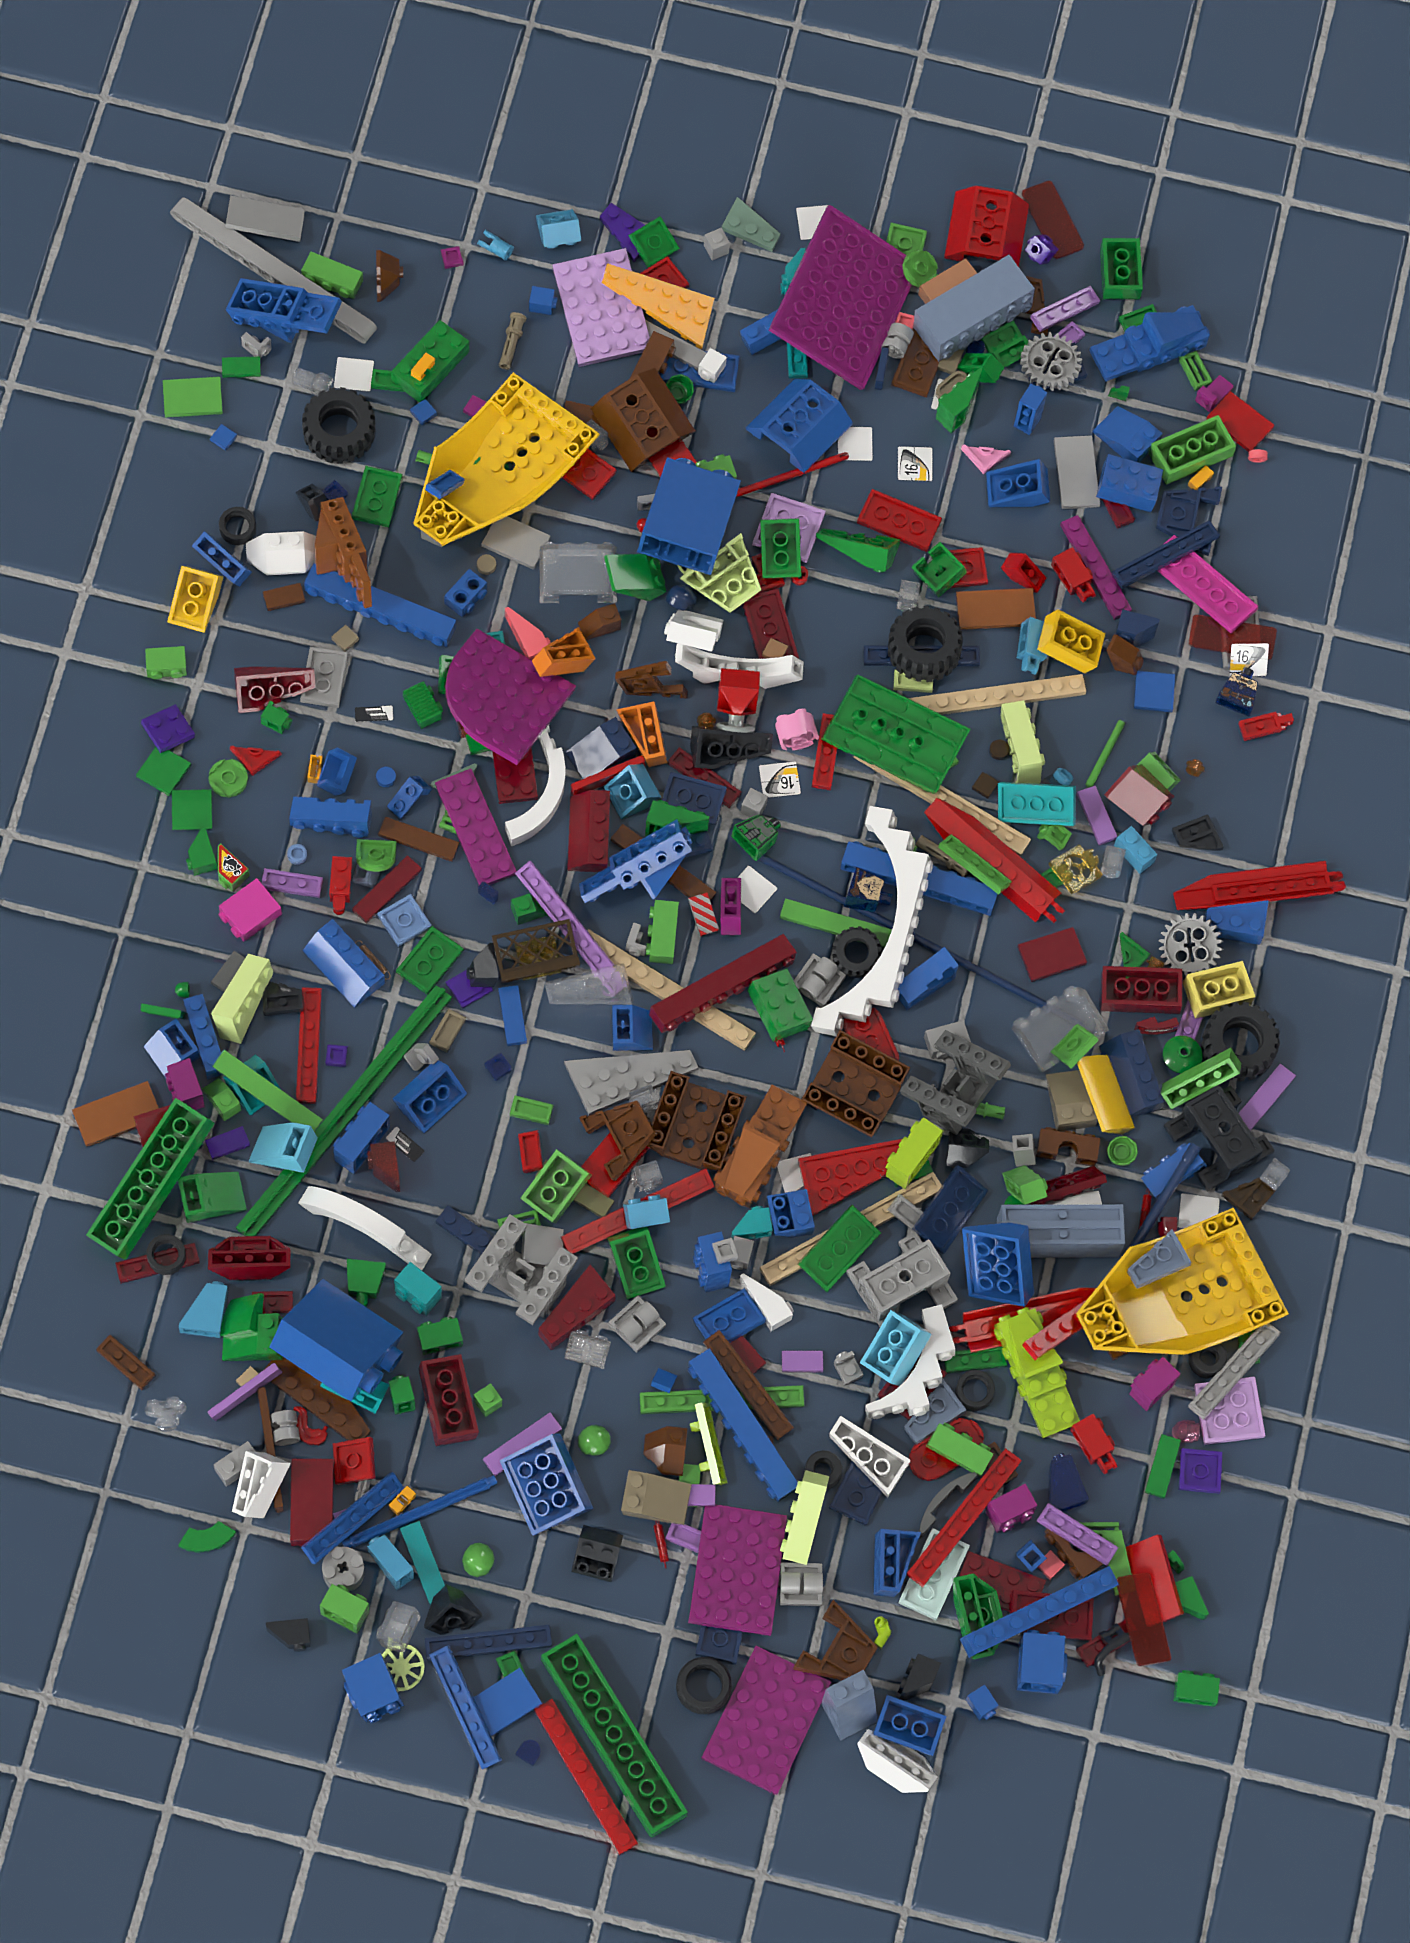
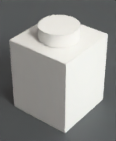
(712, 365)

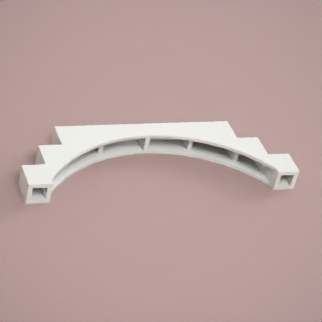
(883, 980)

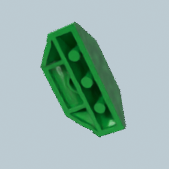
(975, 1607)

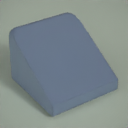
(365, 877)

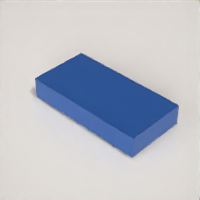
(445, 484)

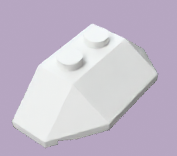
(282, 552)
(896, 1764)

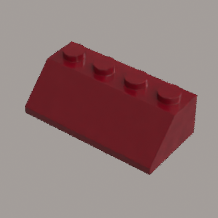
(589, 831)

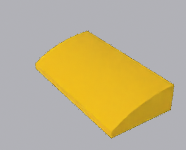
(1105, 1094)

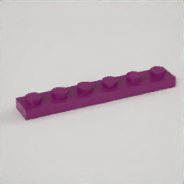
(1102, 577)

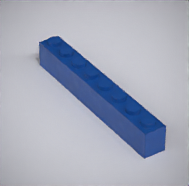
(385, 607)
(941, 884)
(743, 1425)
(1039, 1611)

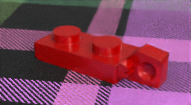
(1264, 725)

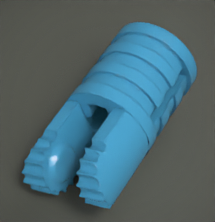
(497, 246)

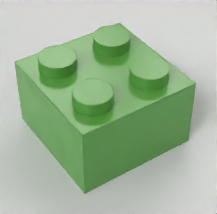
(344, 1608)

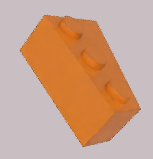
(564, 655)
(645, 731)

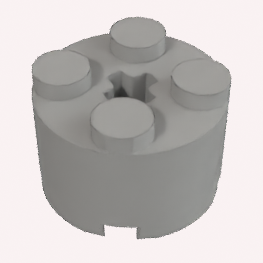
(340, 1558)

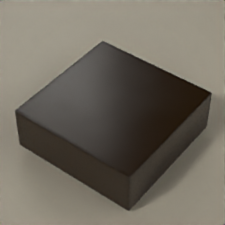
(985, 785)

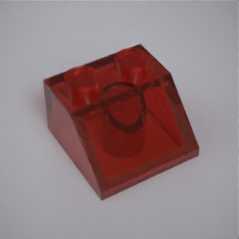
(384, 1164)

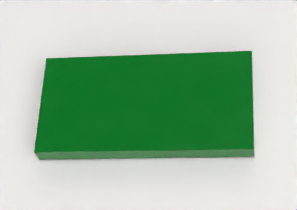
(839, 1248)

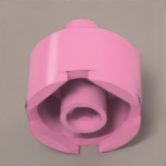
(796, 730)

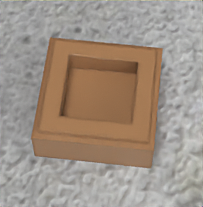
(774, 649)

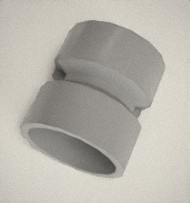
(898, 339)
(284, 1425)

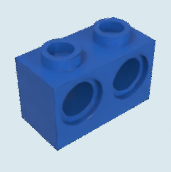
(462, 591)

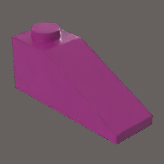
(730, 906)

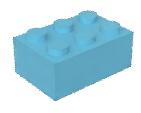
(895, 1348)

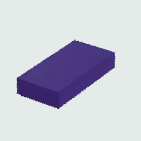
(227, 1143)

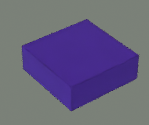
(336, 1055)

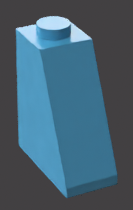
(206, 1312)
(390, 1561)

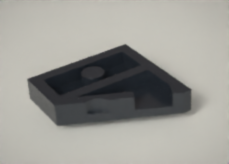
(1198, 834)
(282, 999)

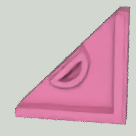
(985, 457)

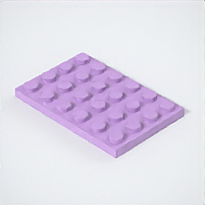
(599, 319)

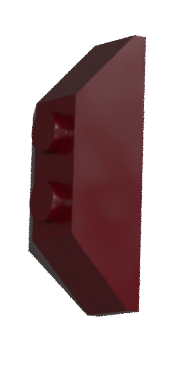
(249, 1258)

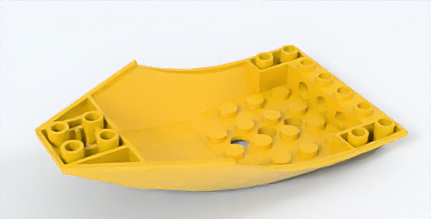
(497, 436)
(1156, 1316)

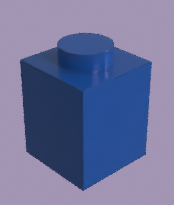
(542, 300)
(1031, 1555)
(982, 1703)

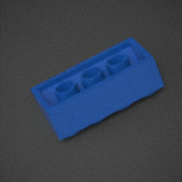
(344, 963)

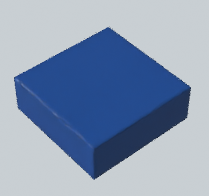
(423, 412)
(223, 437)
(663, 1380)

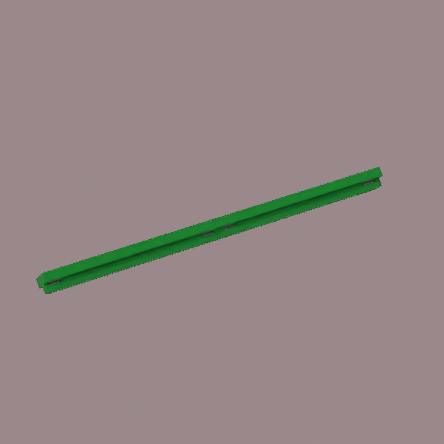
(360, 1093)

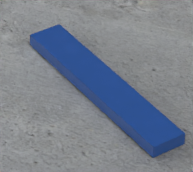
(352, 1518)
(465, 1707)

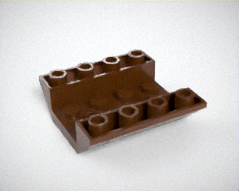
(629, 424)
(864, 1071)
(709, 1130)

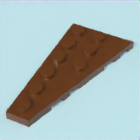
(328, 1407)

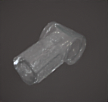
(312, 381)

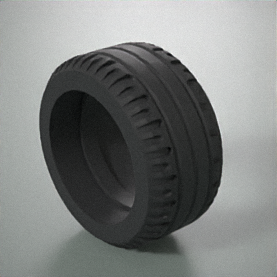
(708, 1664)

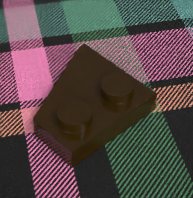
(1249, 1197)

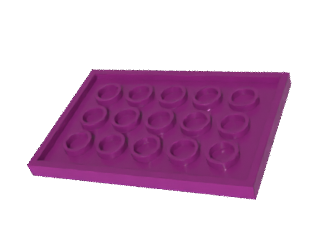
(737, 1569)
(765, 1720)

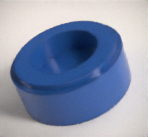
(385, 776)

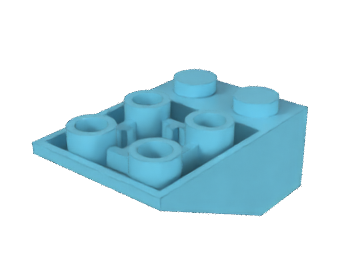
(284, 1146)

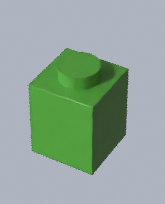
(488, 1400)

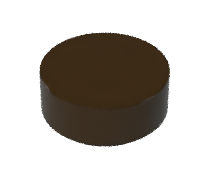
(999, 749)

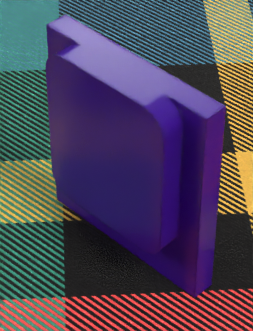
(464, 992)

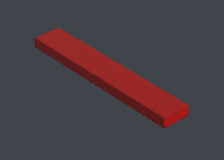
(309, 1046)

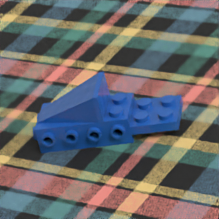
(281, 308)
(1154, 342)
(642, 861)

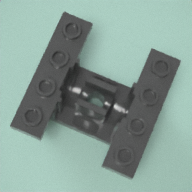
(962, 1089)

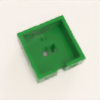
(942, 559)

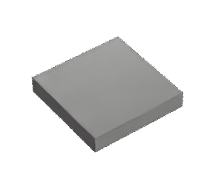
(540, 1244)

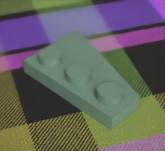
(750, 227)

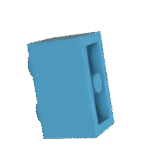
(1137, 851)
(646, 1212)

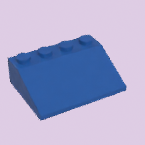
(999, 1263)
(546, 1484)

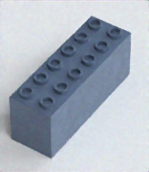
(974, 308)
(1070, 1229)

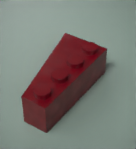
(578, 1307)

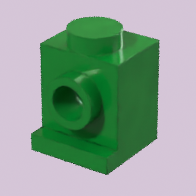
(276, 718)

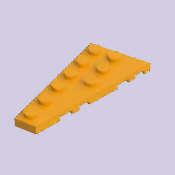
(667, 303)

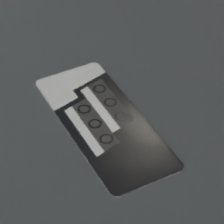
(376, 713)
(405, 1144)

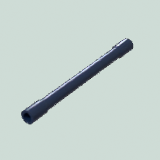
(1187, 1159)

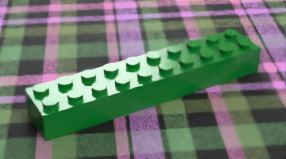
(614, 1736)

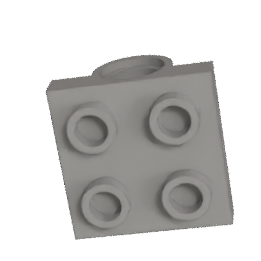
(819, 979)
(637, 1323)
(801, 1584)

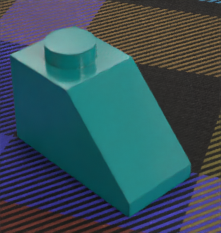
(754, 1224)

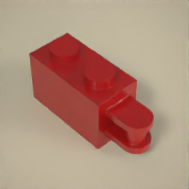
(1073, 573)
(340, 883)
(1094, 1442)

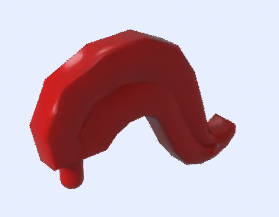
(307, 1435)

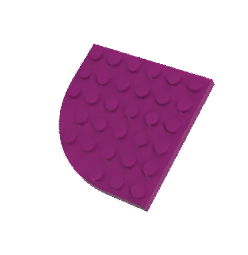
(502, 696)

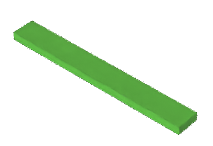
(685, 1400)

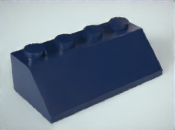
(1134, 1072)

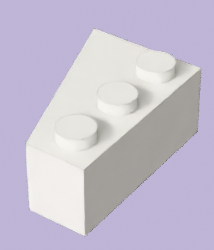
(258, 1483)

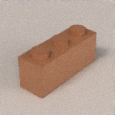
(946, 281)

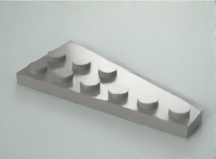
(611, 1079)

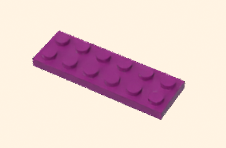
(475, 827)

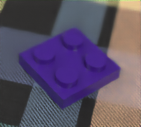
(168, 728)
(1200, 1470)

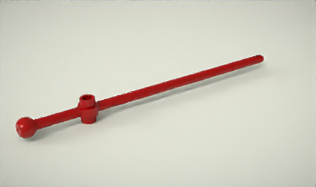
(776, 479)

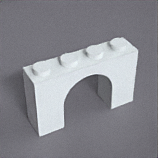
(693, 629)

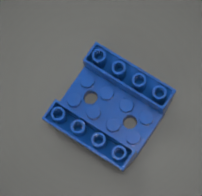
(812, 427)

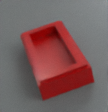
(530, 1151)

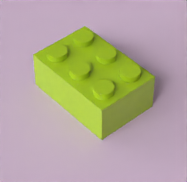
(913, 1152)

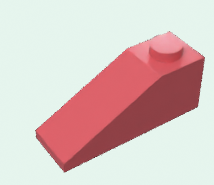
(527, 635)

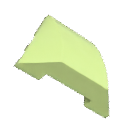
(732, 577)

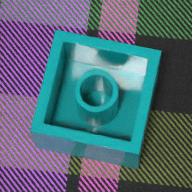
(417, 1289)

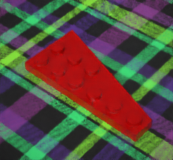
(843, 1172)

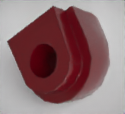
(1166, 1225)

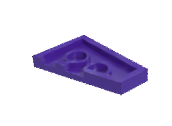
(621, 225)

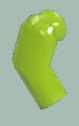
(883, 1631)

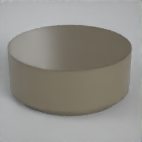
(486, 564)

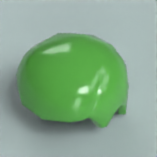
(1122, 1151)
(594, 1440)
(478, 1559)

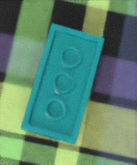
(1037, 803)

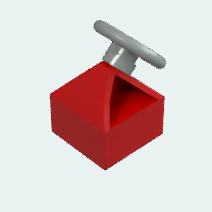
(737, 697)

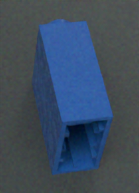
(689, 515)
(338, 1341)

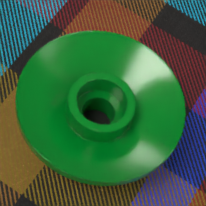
(1175, 1060)

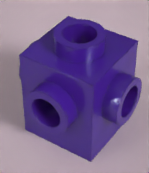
(1041, 249)

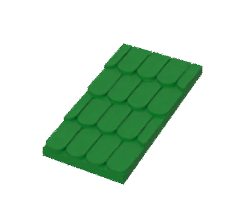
(895, 734)

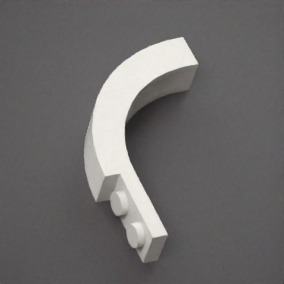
(541, 813)
(350, 1212)

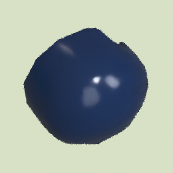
(681, 597)

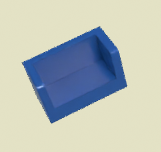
(336, 771)

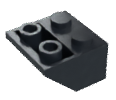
(597, 1553)
(921, 1677)

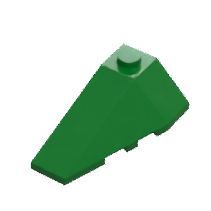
(871, 552)

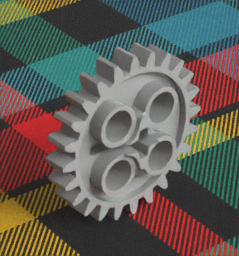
(1066, 368)
(1208, 942)

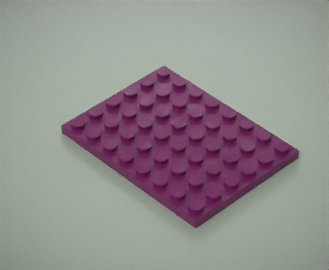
(843, 298)

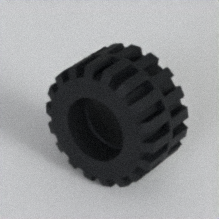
(848, 936)

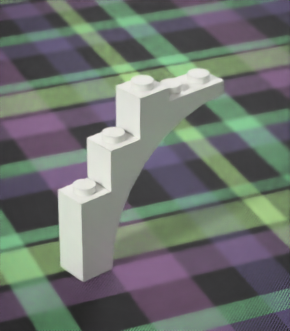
(707, 666)
(927, 1373)

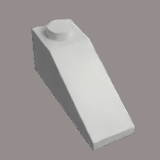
(770, 1304)

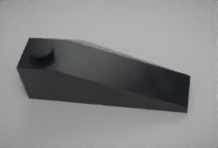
(718, 747)

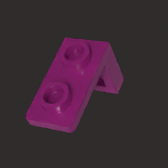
(1214, 393)

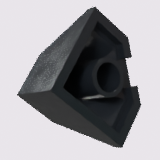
(965, 1148)
(451, 1610)

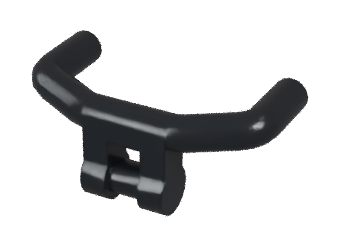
(1111, 1644)

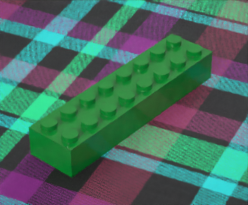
(150, 1179)

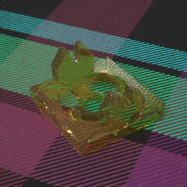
(1066, 874)

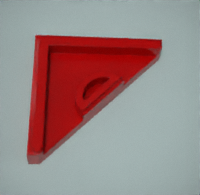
(254, 758)

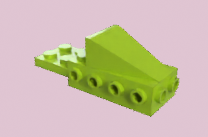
(1041, 1380)

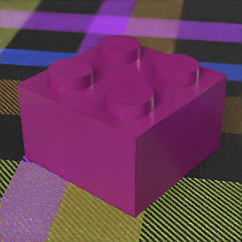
(184, 1084)
(1154, 1383)
(1011, 1508)

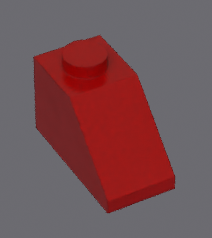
(1023, 571)

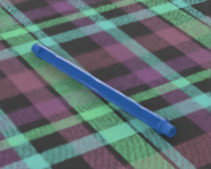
(419, 1512)

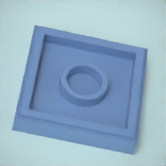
(404, 920)

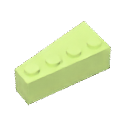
(1022, 742)
(241, 998)
(805, 1517)

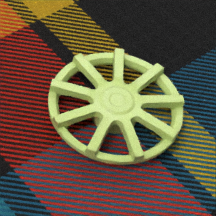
(402, 1667)

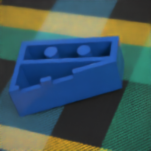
(927, 978)

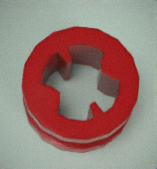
(804, 572)

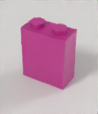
(249, 910)

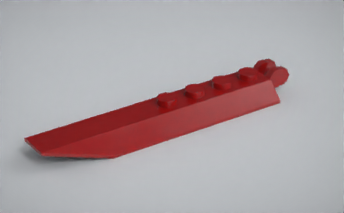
(1260, 885)
(1028, 887)
(980, 1322)

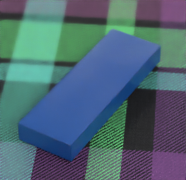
(512, 1015)

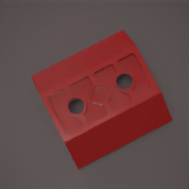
(974, 220)

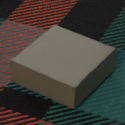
(345, 638)

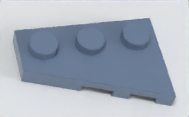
(1162, 1260)
(943, 1408)

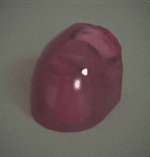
(1186, 1431)

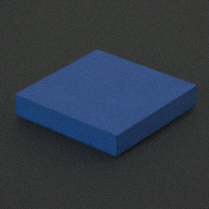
(1154, 691)

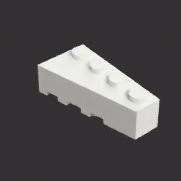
(873, 1457)

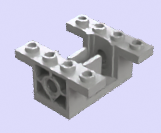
(503, 1264)
(884, 1288)

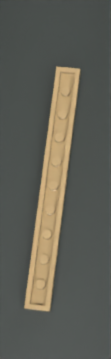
(997, 695)
(1008, 835)
(664, 987)
(877, 1214)

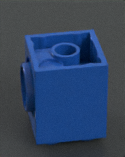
(1041, 1662)
(372, 1688)

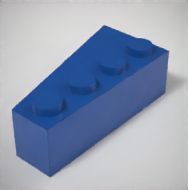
(331, 816)

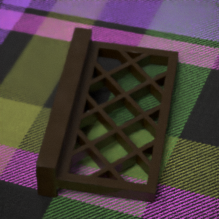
(537, 968)

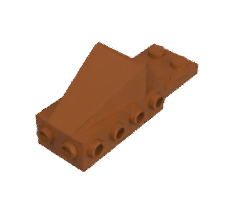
(341, 548)
(759, 1147)

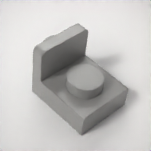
(254, 346)
(633, 943)
(419, 1055)
(847, 1367)

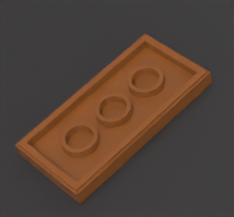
(994, 608)
(113, 1113)

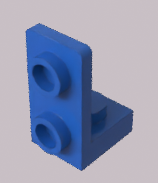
(408, 795)

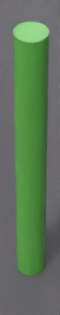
(1105, 753)

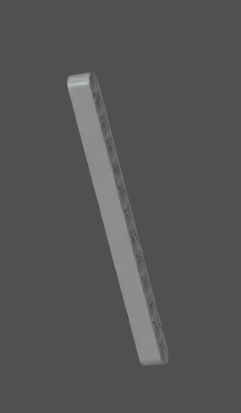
(265, 264)

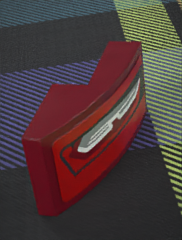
(1152, 1027)

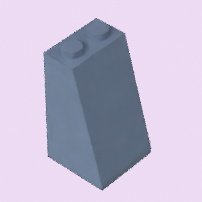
(850, 1705)

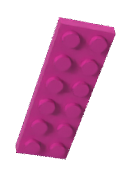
(1209, 590)

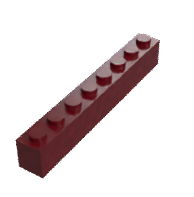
(722, 983)

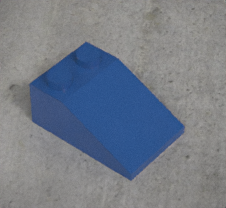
(1127, 434)
(1019, 485)

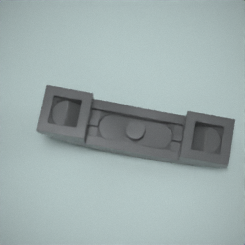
(959, 1484)

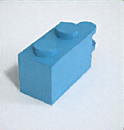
(1028, 644)

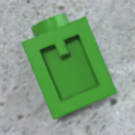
(1055, 834)

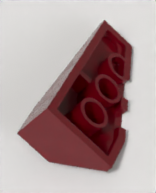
(263, 684)

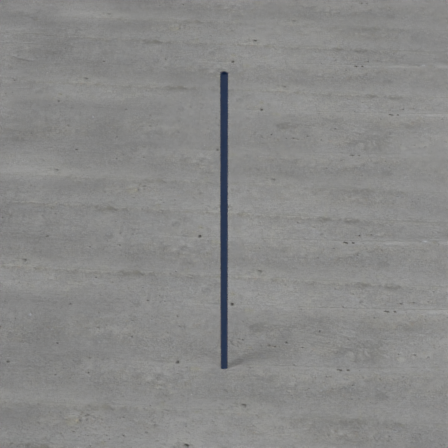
(917, 938)

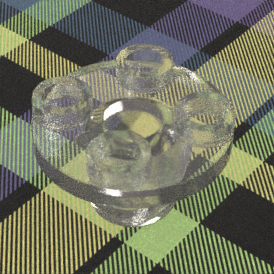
(166, 1412)

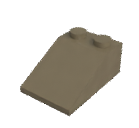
(1070, 1101)
(655, 1498)

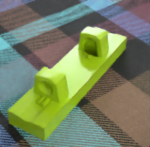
(706, 1426)

